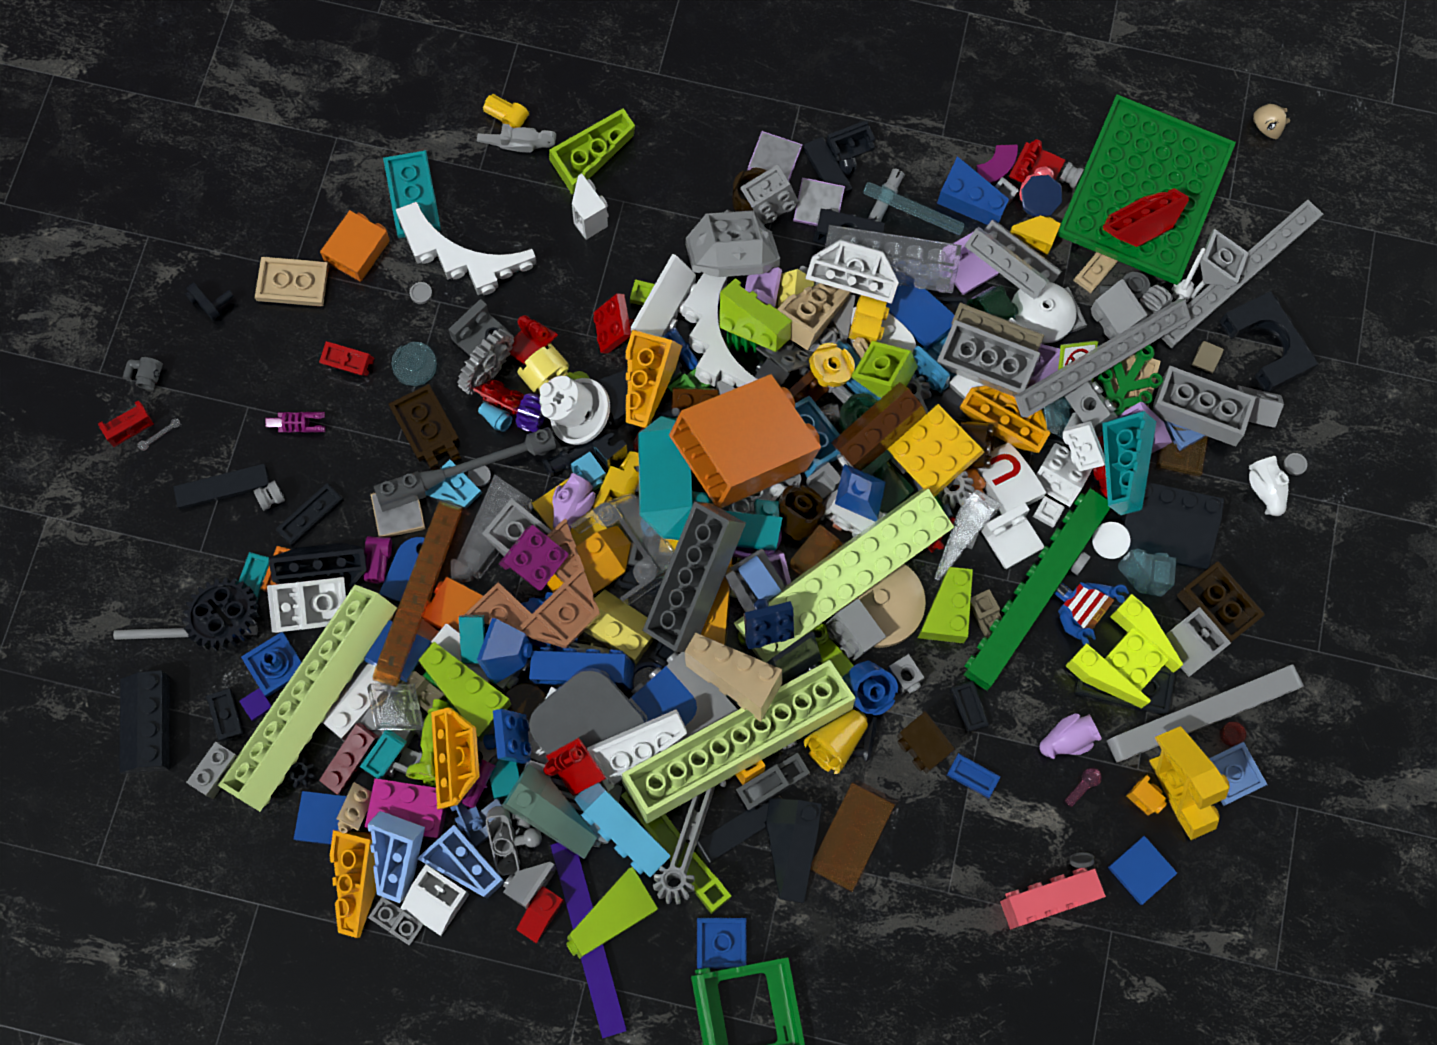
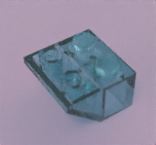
(1149, 572)

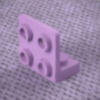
(972, 269)
(765, 285)

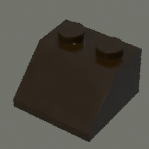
(925, 743)

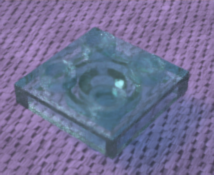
(1057, 415)

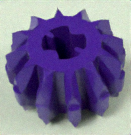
(529, 413)

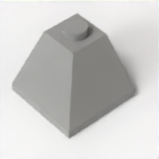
(528, 882)

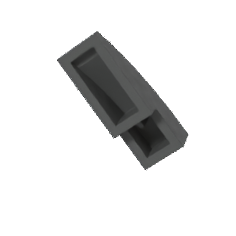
(773, 781)

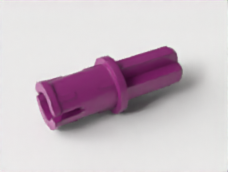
(474, 793)

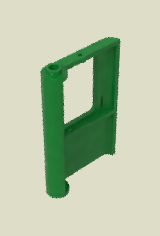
(781, 996)

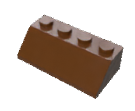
(879, 427)

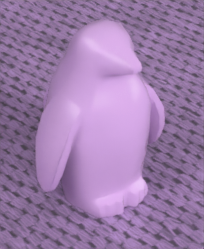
(572, 500)
(1070, 736)

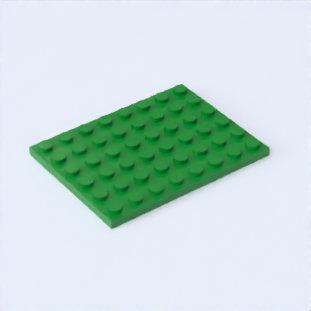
(1138, 157)

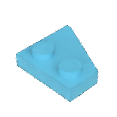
(455, 489)

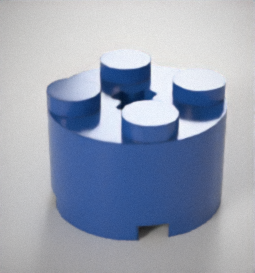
(872, 687)

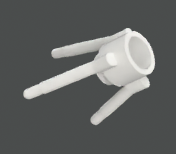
(1185, 288)

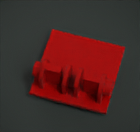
(1034, 157)
(530, 338)
(495, 393)
(574, 767)

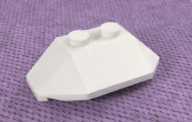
(854, 270)

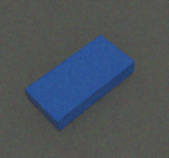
(973, 775)

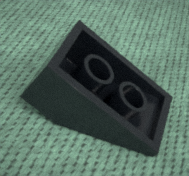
(797, 658)

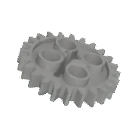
(486, 360)

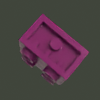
(534, 557)

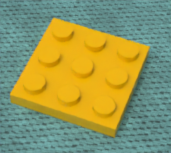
(935, 450)

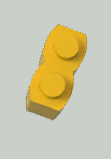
(868, 319)

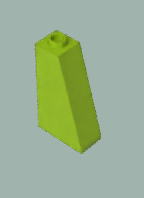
(616, 912)

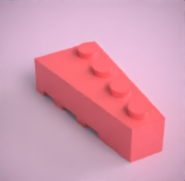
(1052, 898)

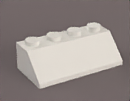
(666, 299)
(351, 703)

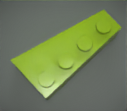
(591, 148)
(464, 689)

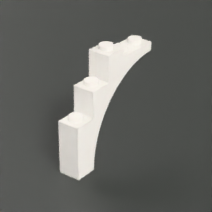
(455, 260)
(706, 338)

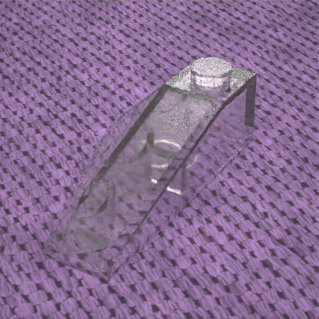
(970, 519)

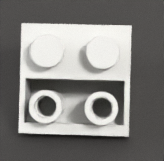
(588, 208)
(434, 900)

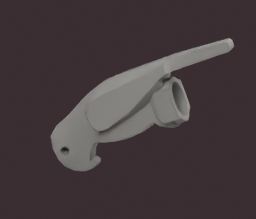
(519, 139)

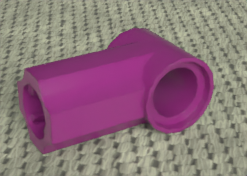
(377, 553)

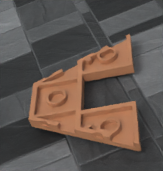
(562, 615)

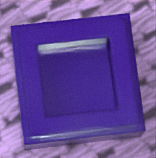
(256, 704)

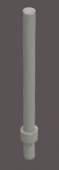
(162, 633)

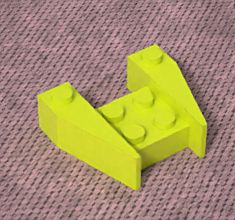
(1132, 660)

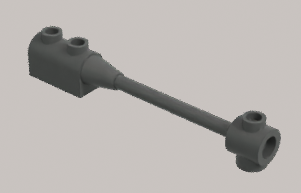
(413, 485)

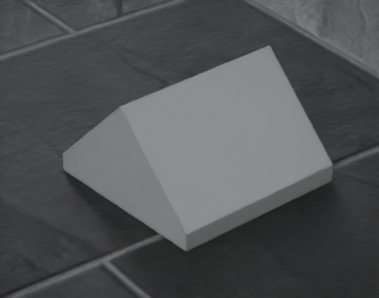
(1222, 260)

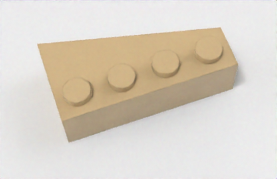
(735, 674)

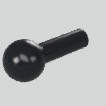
(670, 413)

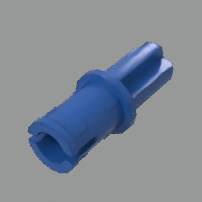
(686, 354)

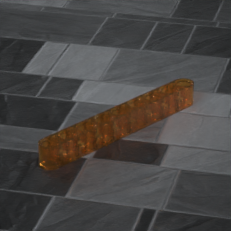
(417, 594)

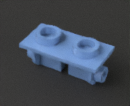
(467, 819)

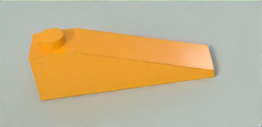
(649, 373)
(353, 879)

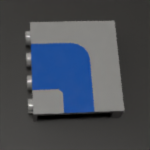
(684, 690)

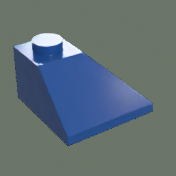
(860, 493)
(503, 651)

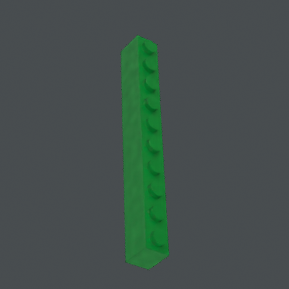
(1037, 590)

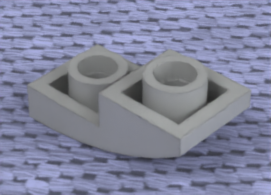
(395, 920)

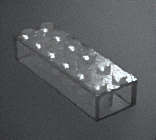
(913, 260)

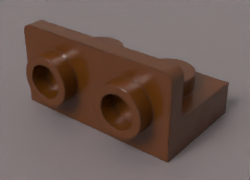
(808, 386)
(687, 397)

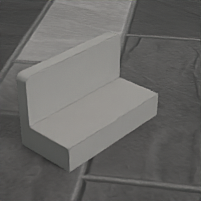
(1266, 406)

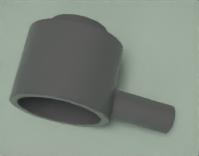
(1135, 281)

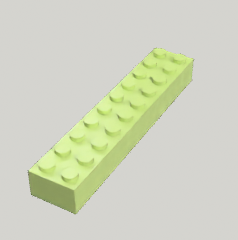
(858, 566)
(307, 697)
(736, 742)

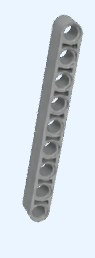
(1207, 712)

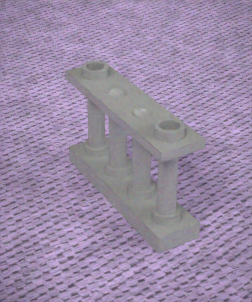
(1012, 258)

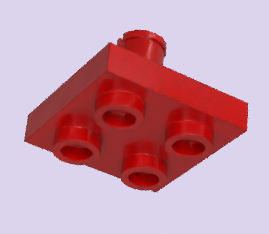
(612, 323)

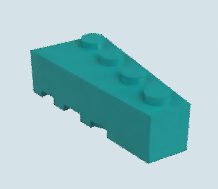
(1127, 460)

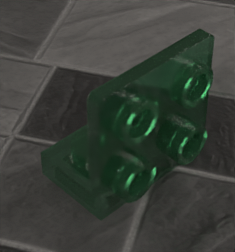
(896, 486)

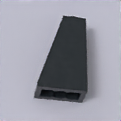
(618, 389)

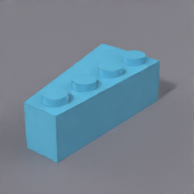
(622, 828)

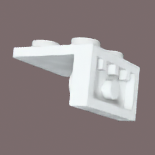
(1083, 443)
(1061, 476)
(1012, 536)

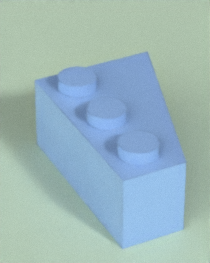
(395, 850)
(462, 862)

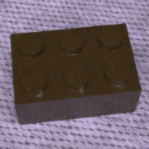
(1221, 601)

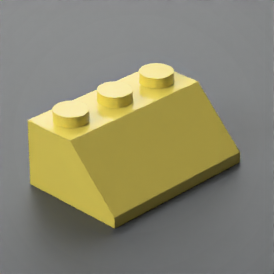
(620, 627)

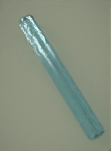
(913, 208)

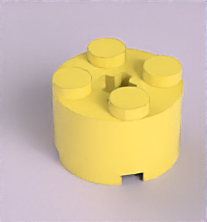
(543, 367)

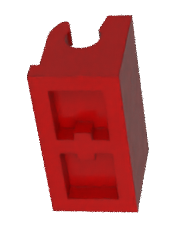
(346, 359)
(126, 425)

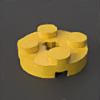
(824, 373)

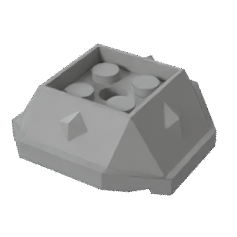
(731, 245)

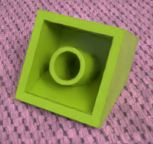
(884, 368)

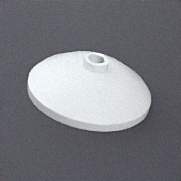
(1052, 321)
(593, 423)

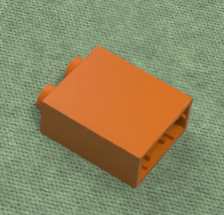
(745, 440)

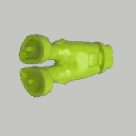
(425, 768)

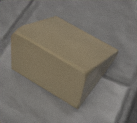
(1207, 357)

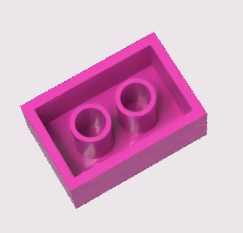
(409, 803)

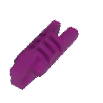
(296, 422)

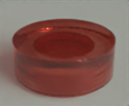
(1233, 734)

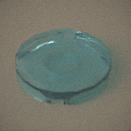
(414, 363)

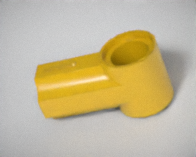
(508, 113)

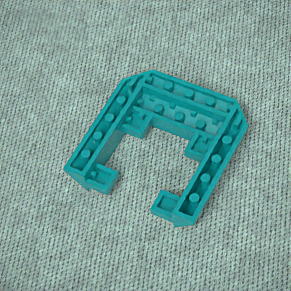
(668, 494)

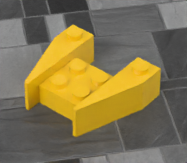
(1189, 782)

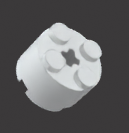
(565, 401)

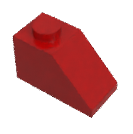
(539, 914)

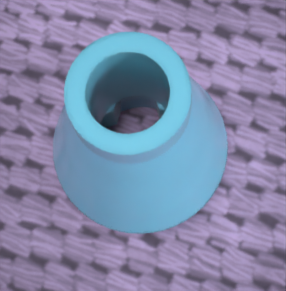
(497, 417)

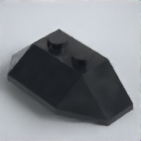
(319, 563)

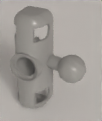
(505, 842)

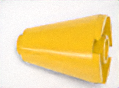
(836, 741)

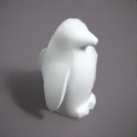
(1270, 485)

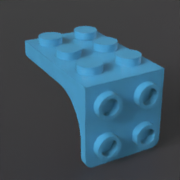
(930, 369)

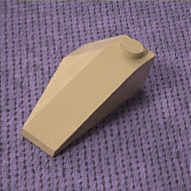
(812, 312)

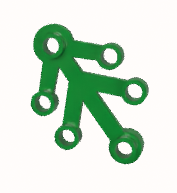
(1127, 382)

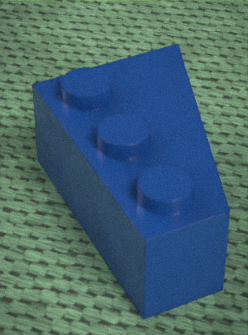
(972, 194)

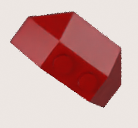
(1146, 217)

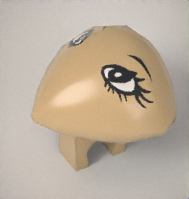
(1271, 120)

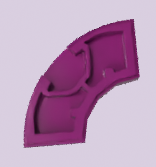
(999, 164)

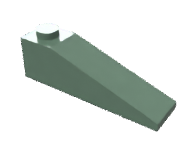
(546, 808)

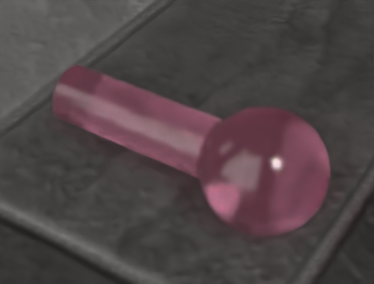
(1091, 778)

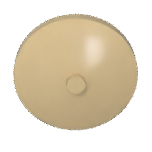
(895, 605)

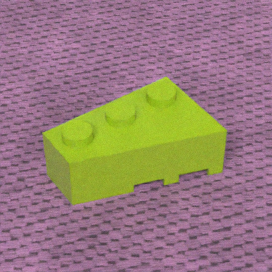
(751, 319)
(951, 608)

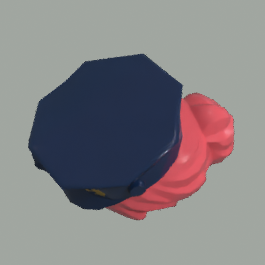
(1040, 193)

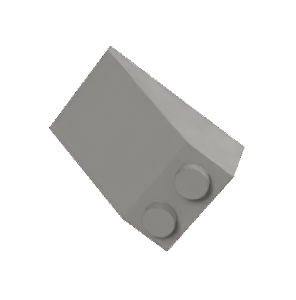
(510, 525)

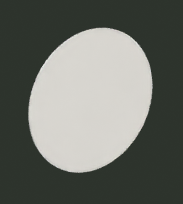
(1111, 540)

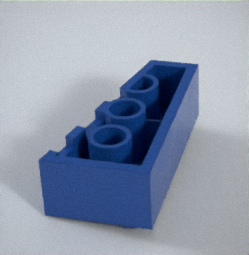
(558, 667)

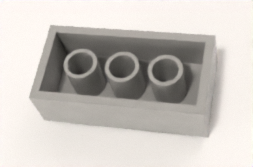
(988, 359)
(1203, 406)

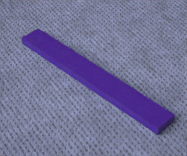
(595, 962)

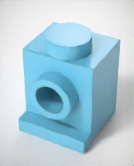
(589, 470)

